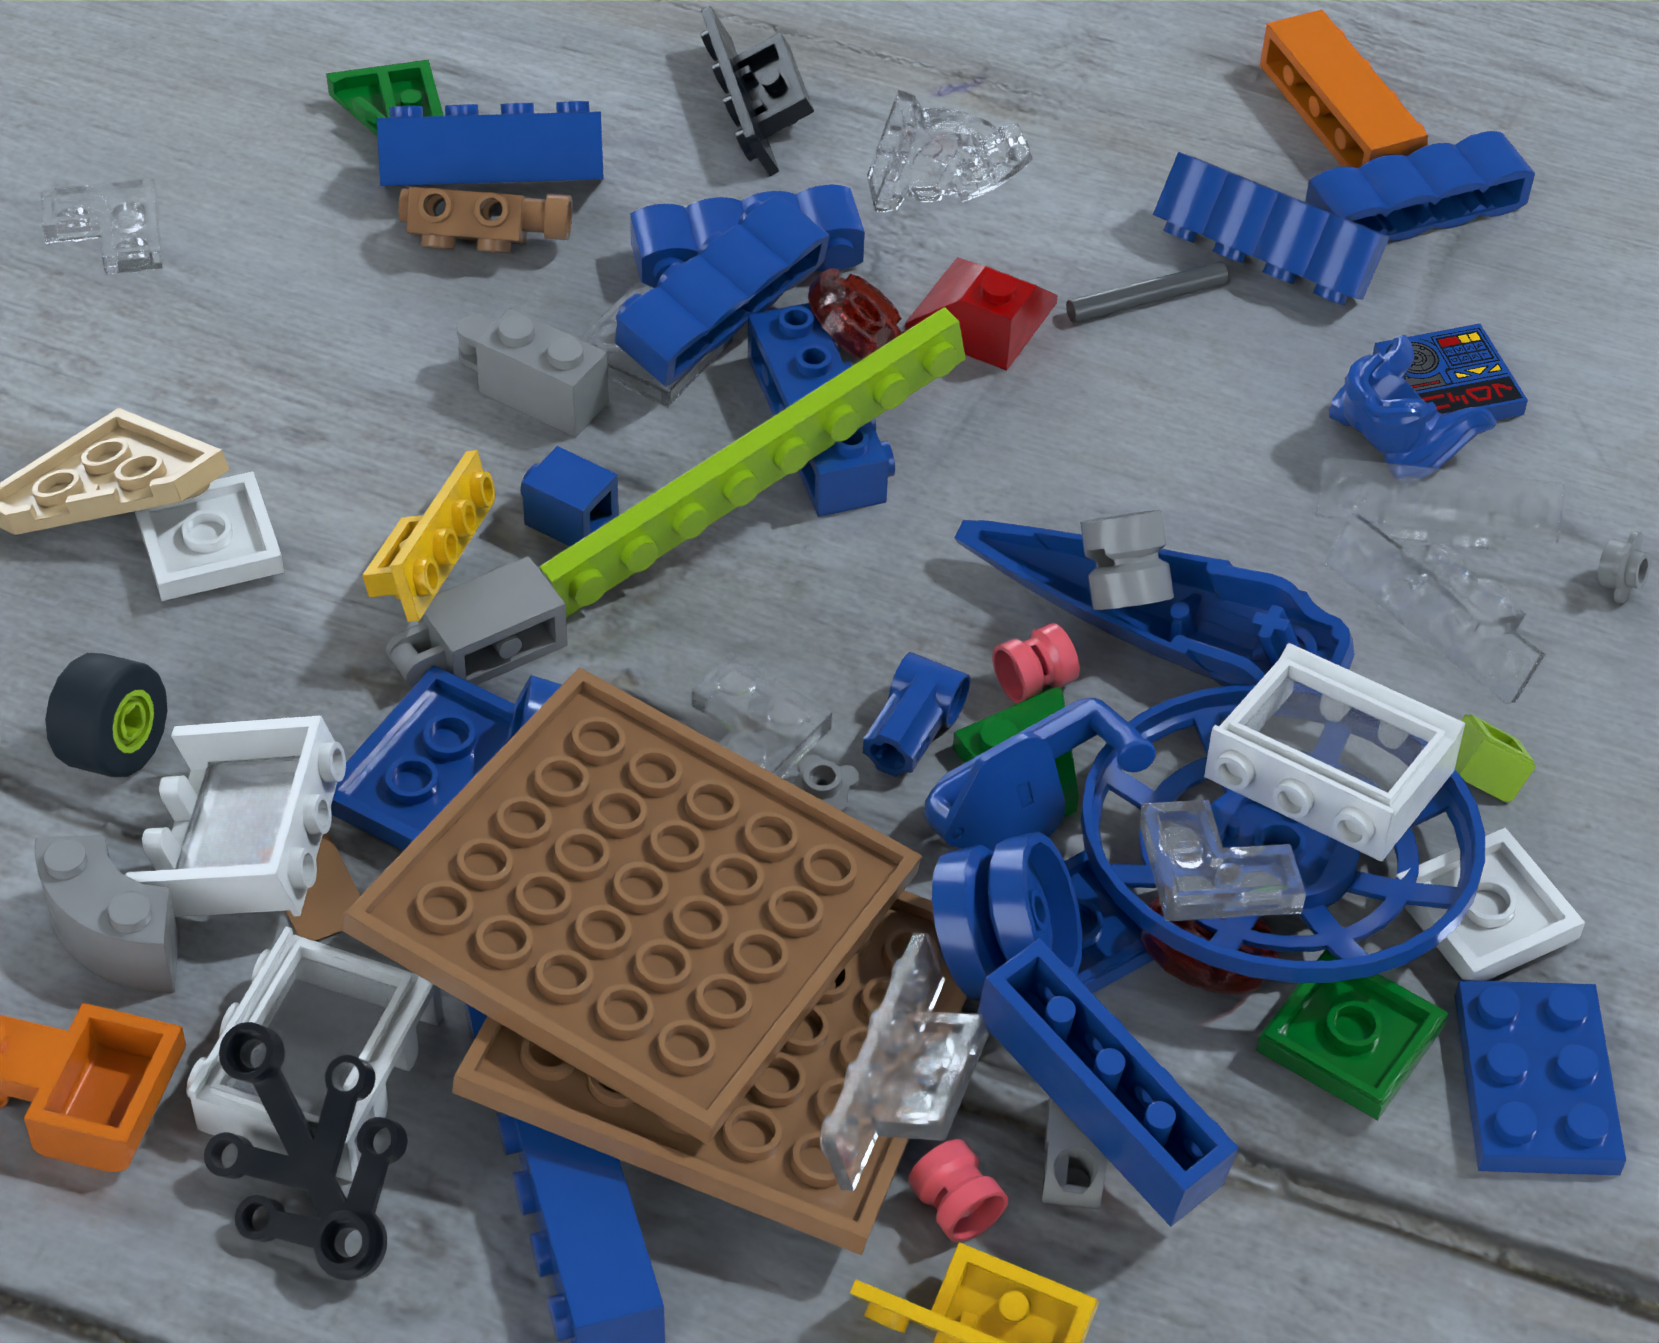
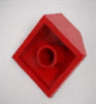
(992, 308)

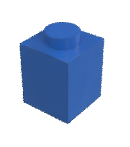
(568, 496)

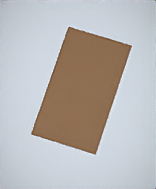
(328, 897)

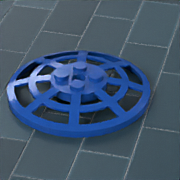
(1323, 862)

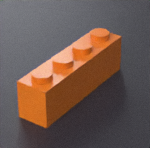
(1337, 91)

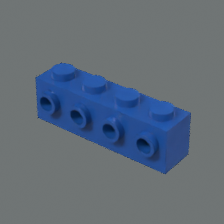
(490, 147)
(790, 361)
(1106, 1082)

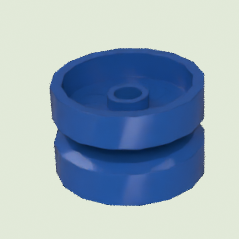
(1001, 903)

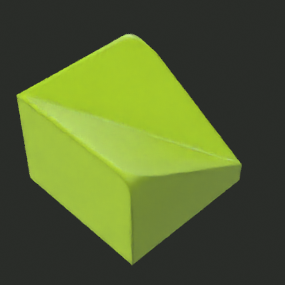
(1492, 759)

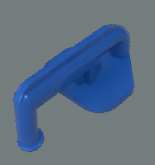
(1017, 782)

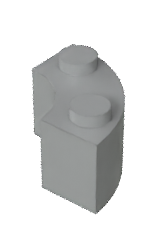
(105, 917)

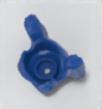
(1397, 418)

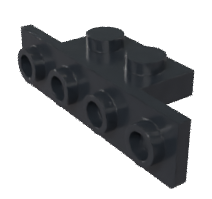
(762, 88)

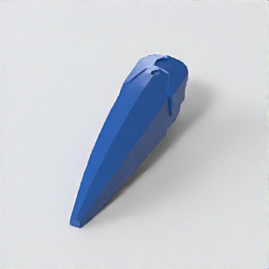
(1218, 624)

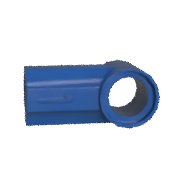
(918, 704)

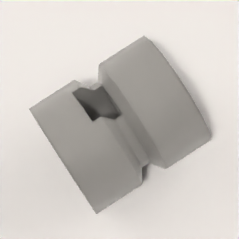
(1127, 560)

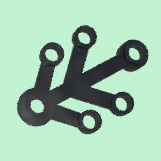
(311, 1158)

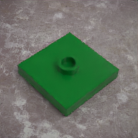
(1353, 1037)

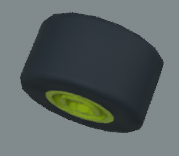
(106, 714)

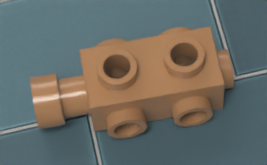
(469, 218)

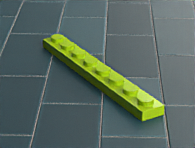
(755, 461)

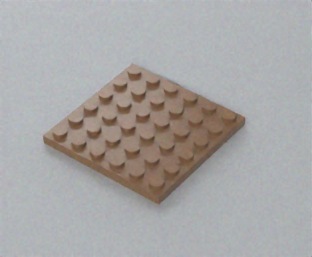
(636, 901)
(770, 1144)

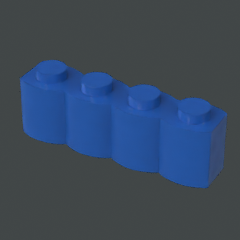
(1429, 188)
(1271, 227)
(675, 233)
(713, 293)

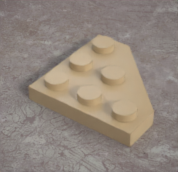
(108, 471)

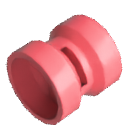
(1039, 662)
(956, 1188)

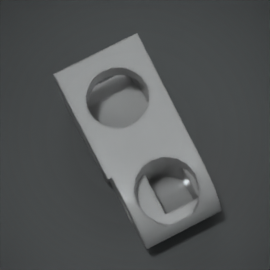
(1072, 1164)

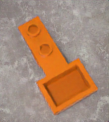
(89, 1084)

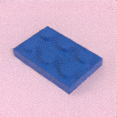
(421, 757)
(1538, 1078)

